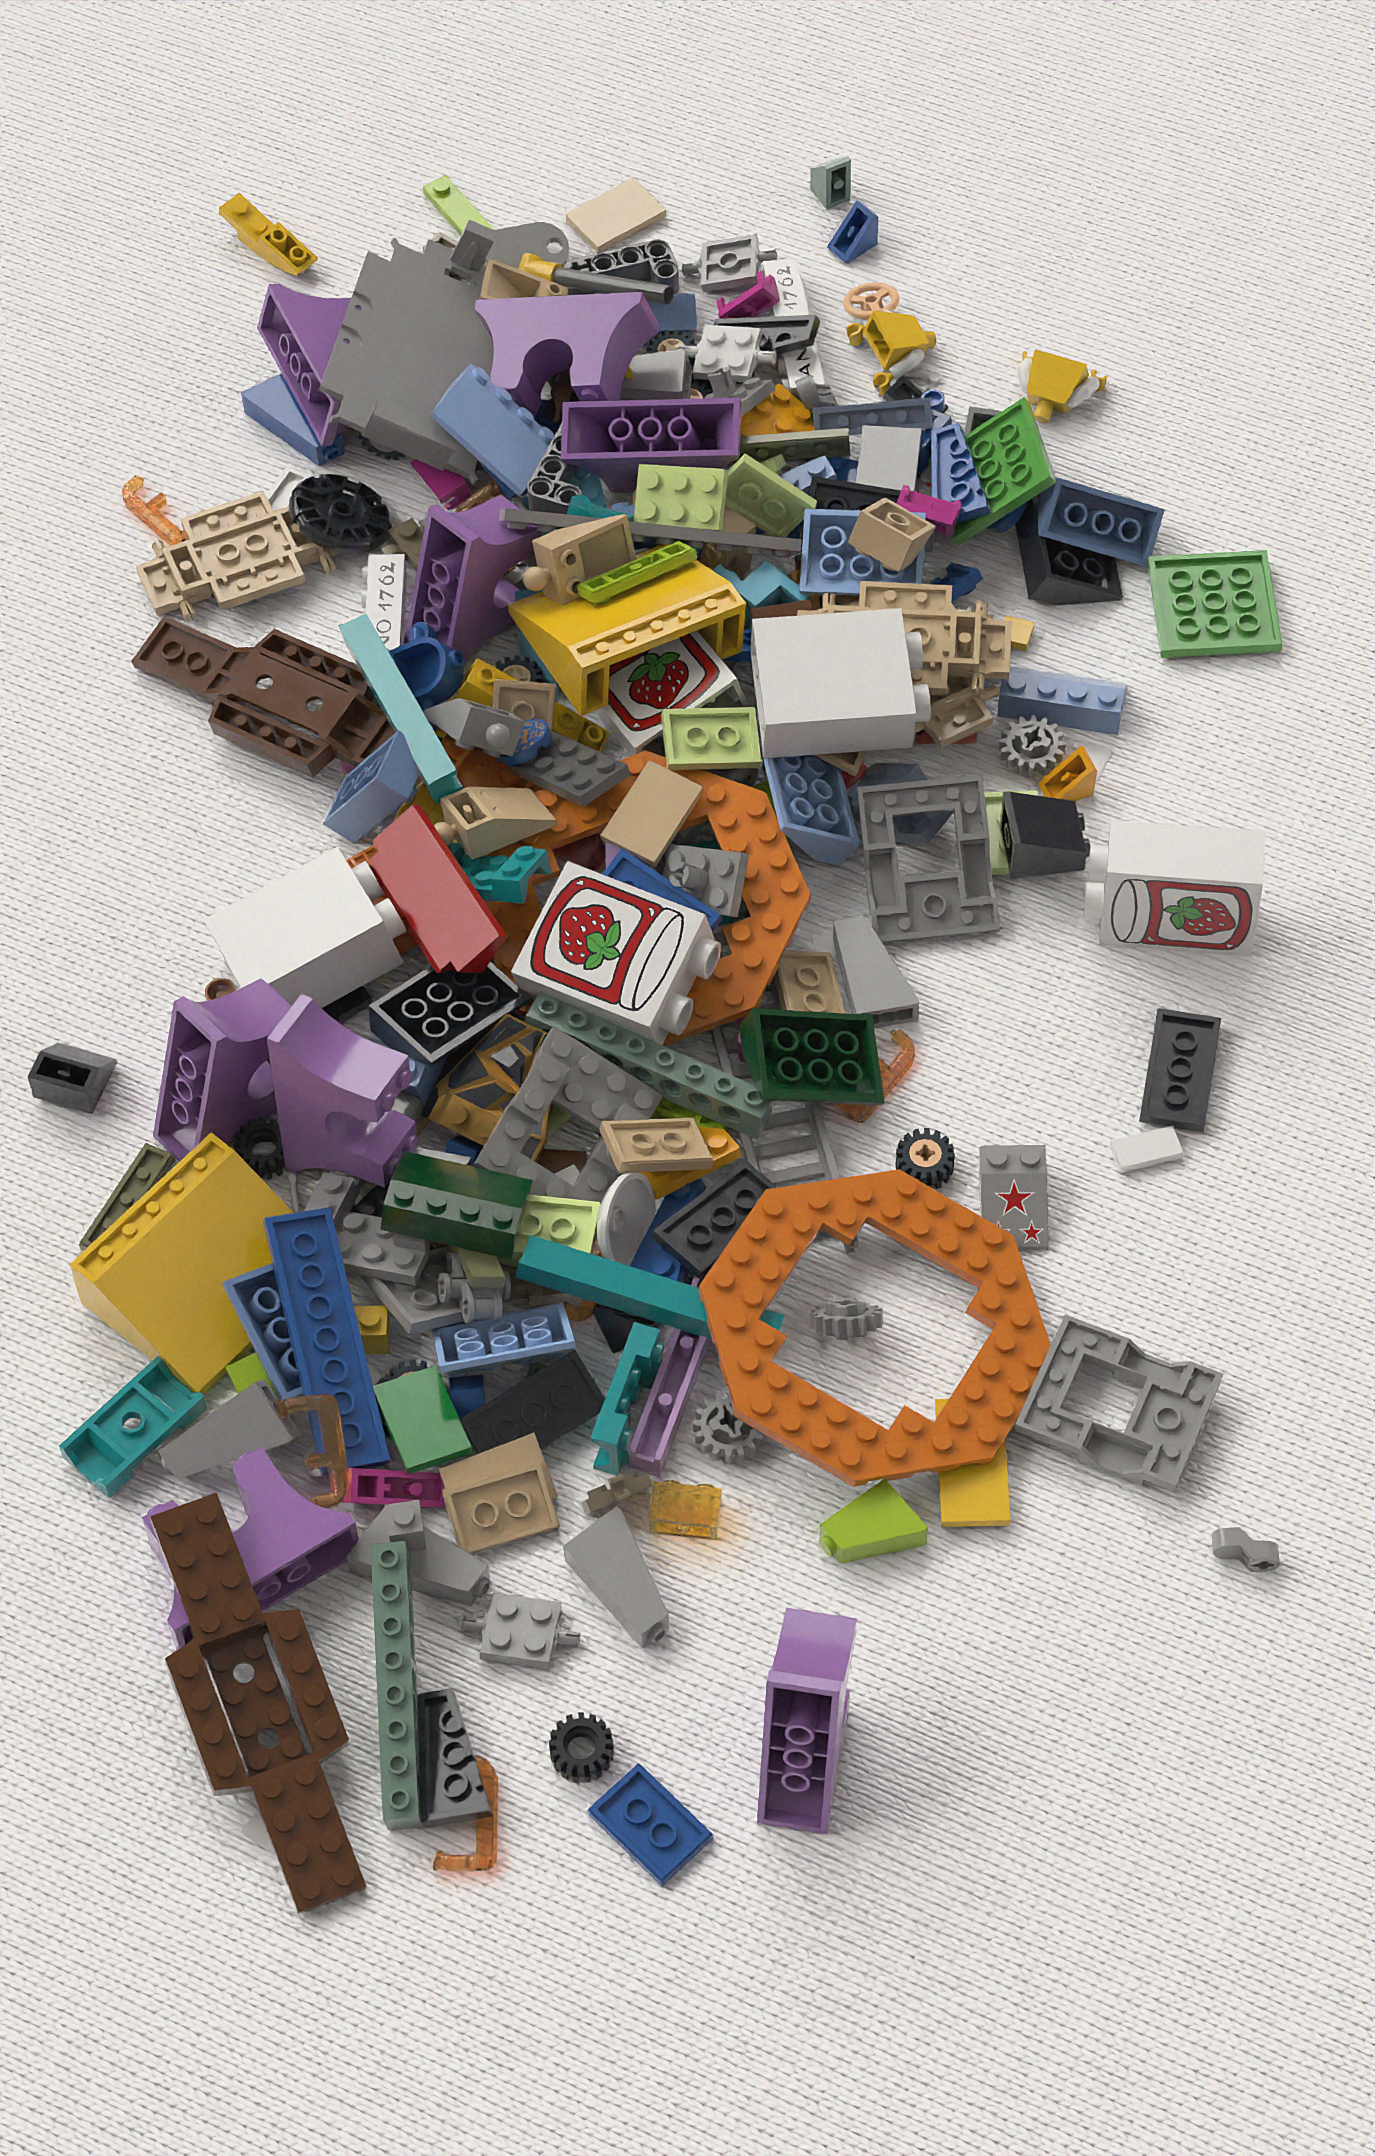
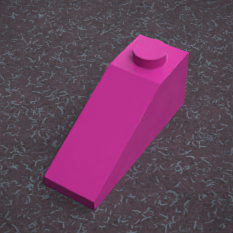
(393, 1486)

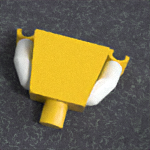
(895, 341)
(1056, 383)

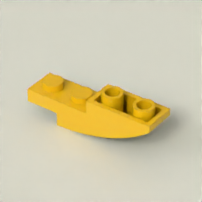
(264, 238)

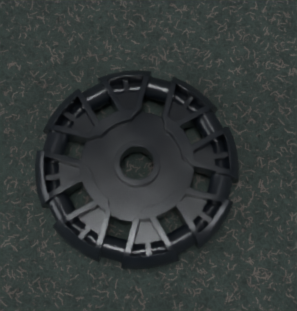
(340, 516)

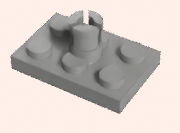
(750, 392)
(708, 875)

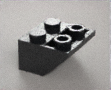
(70, 1076)

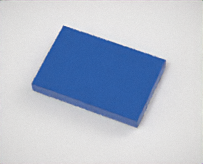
(650, 1824)

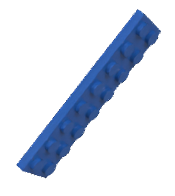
(326, 1330)

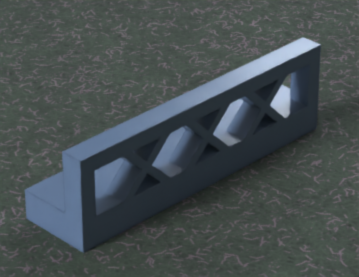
(898, 413)

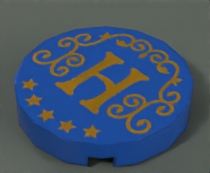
(533, 736)

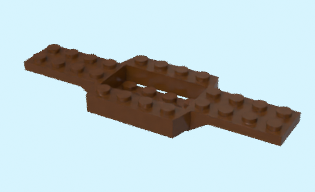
(300, 673)
(230, 1632)

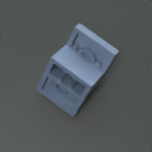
(907, 828)

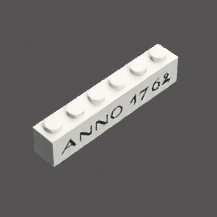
(792, 302)
(386, 598)

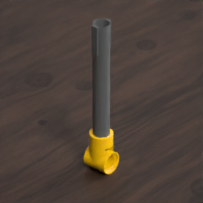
(592, 281)

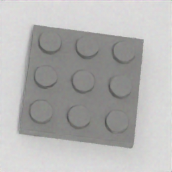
(419, 1305)

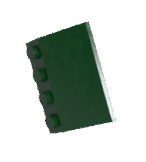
(812, 1056)
(455, 1204)

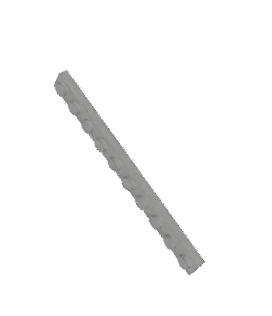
(664, 534)

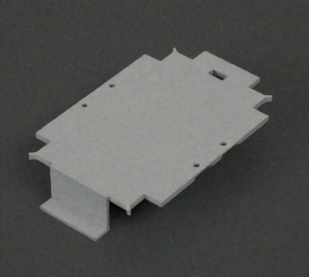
(411, 345)

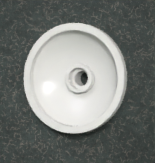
(625, 1217)

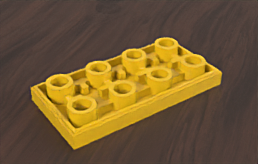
(973, 1492)

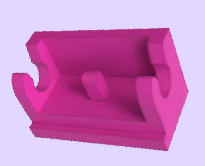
(753, 301)
(443, 484)
(938, 511)

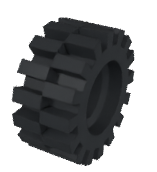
(261, 1133)
(581, 1727)

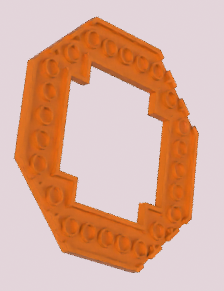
(771, 889)
(817, 1424)

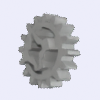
(1032, 746)
(846, 1318)
(719, 1437)

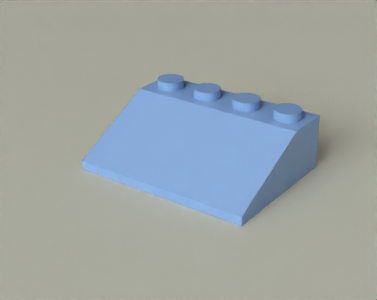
(493, 427)
(835, 565)
(812, 806)
(515, 1340)

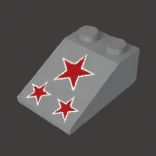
(1015, 1192)

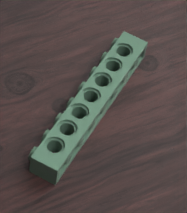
(659, 1067)
(396, 1684)

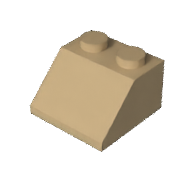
(890, 534)

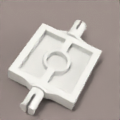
(729, 348)

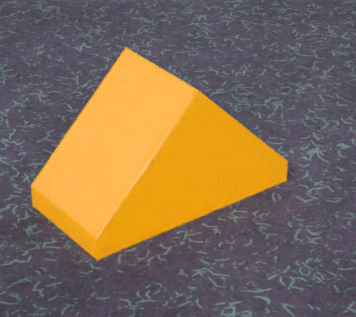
(1071, 778)

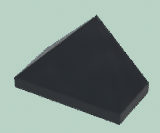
(618, 1324)

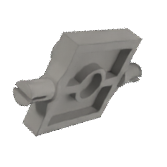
(729, 263)
(521, 1630)

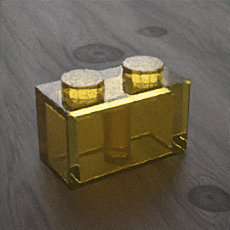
(685, 1510)

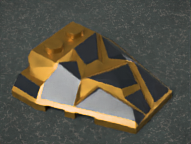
(485, 1083)

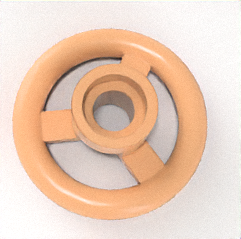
(870, 302)

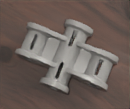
(473, 1302)

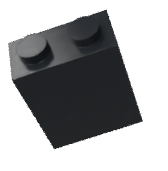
(1042, 835)

